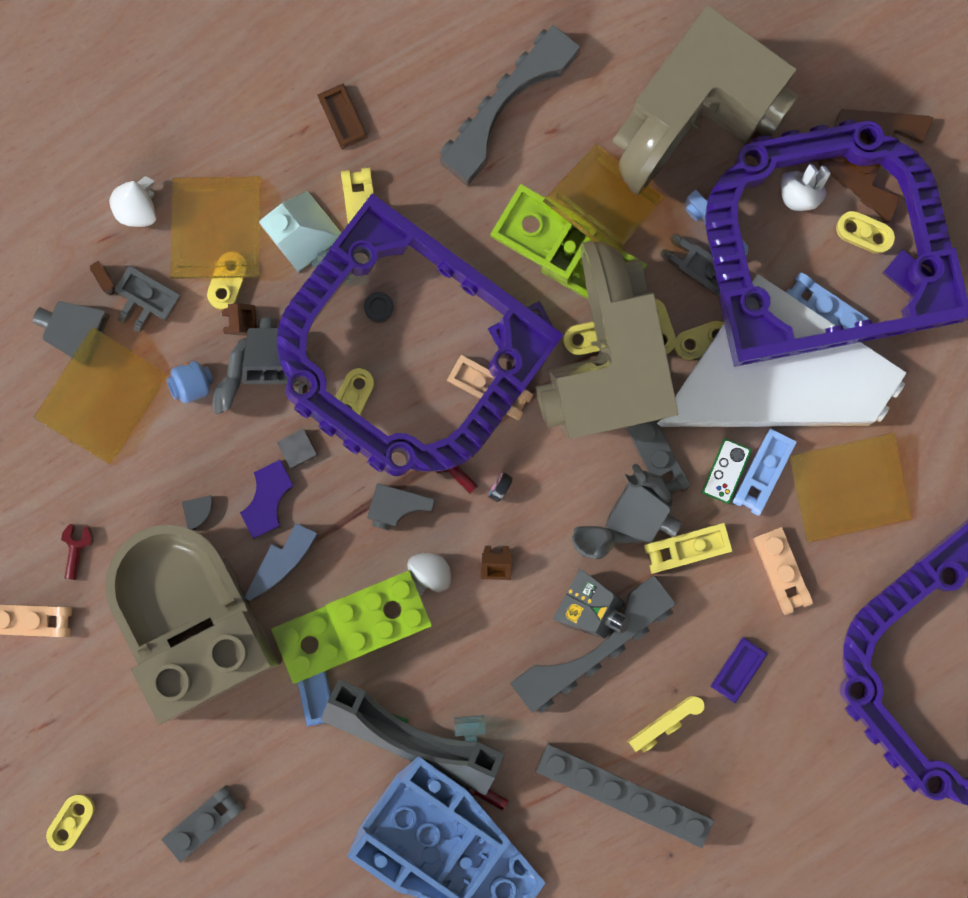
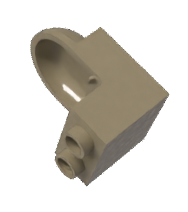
(712, 75)
(631, 374)
(167, 585)

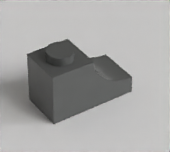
(391, 505)

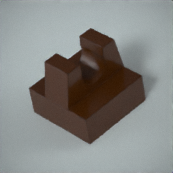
(240, 318)
(496, 565)

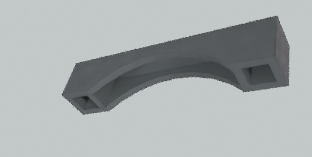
(547, 60)
(543, 682)
(363, 717)
(624, 795)

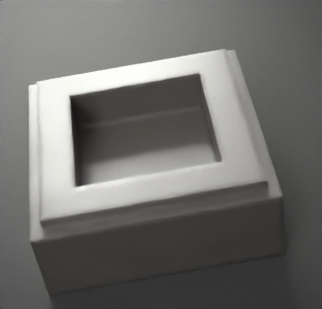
(297, 448)

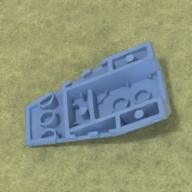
(439, 842)

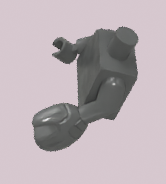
(252, 362)
(633, 519)

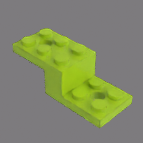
(553, 246)
(351, 627)

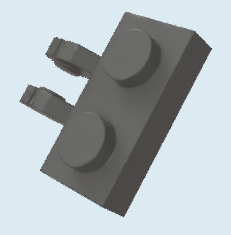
(147, 294)

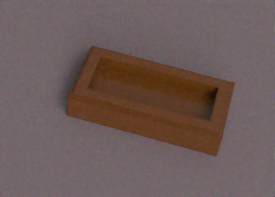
(342, 116)

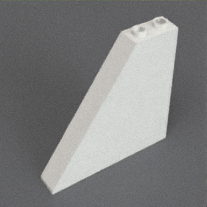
(808, 389)

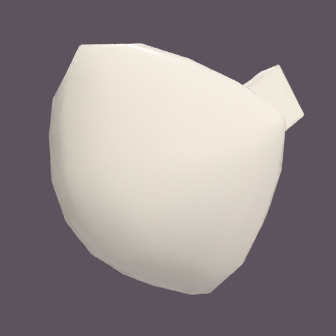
(804, 190)
(133, 203)
(430, 572)

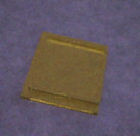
(600, 201)
(215, 227)
(100, 396)
(850, 487)

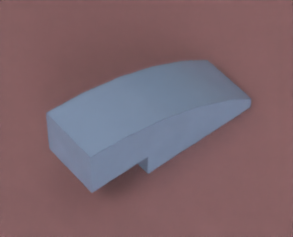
(281, 562)

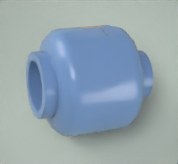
(189, 382)

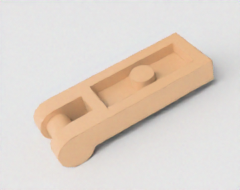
(476, 379)
(782, 570)
(34, 620)

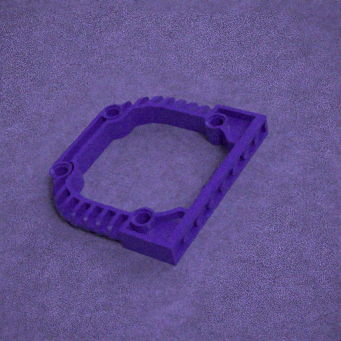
(384, 232)
(759, 334)
(858, 649)

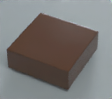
(103, 277)

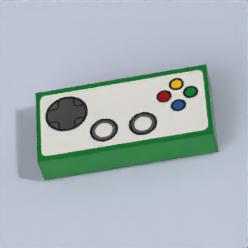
(726, 471)

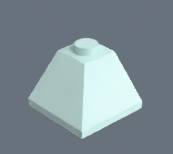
(300, 229)

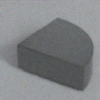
(197, 511)

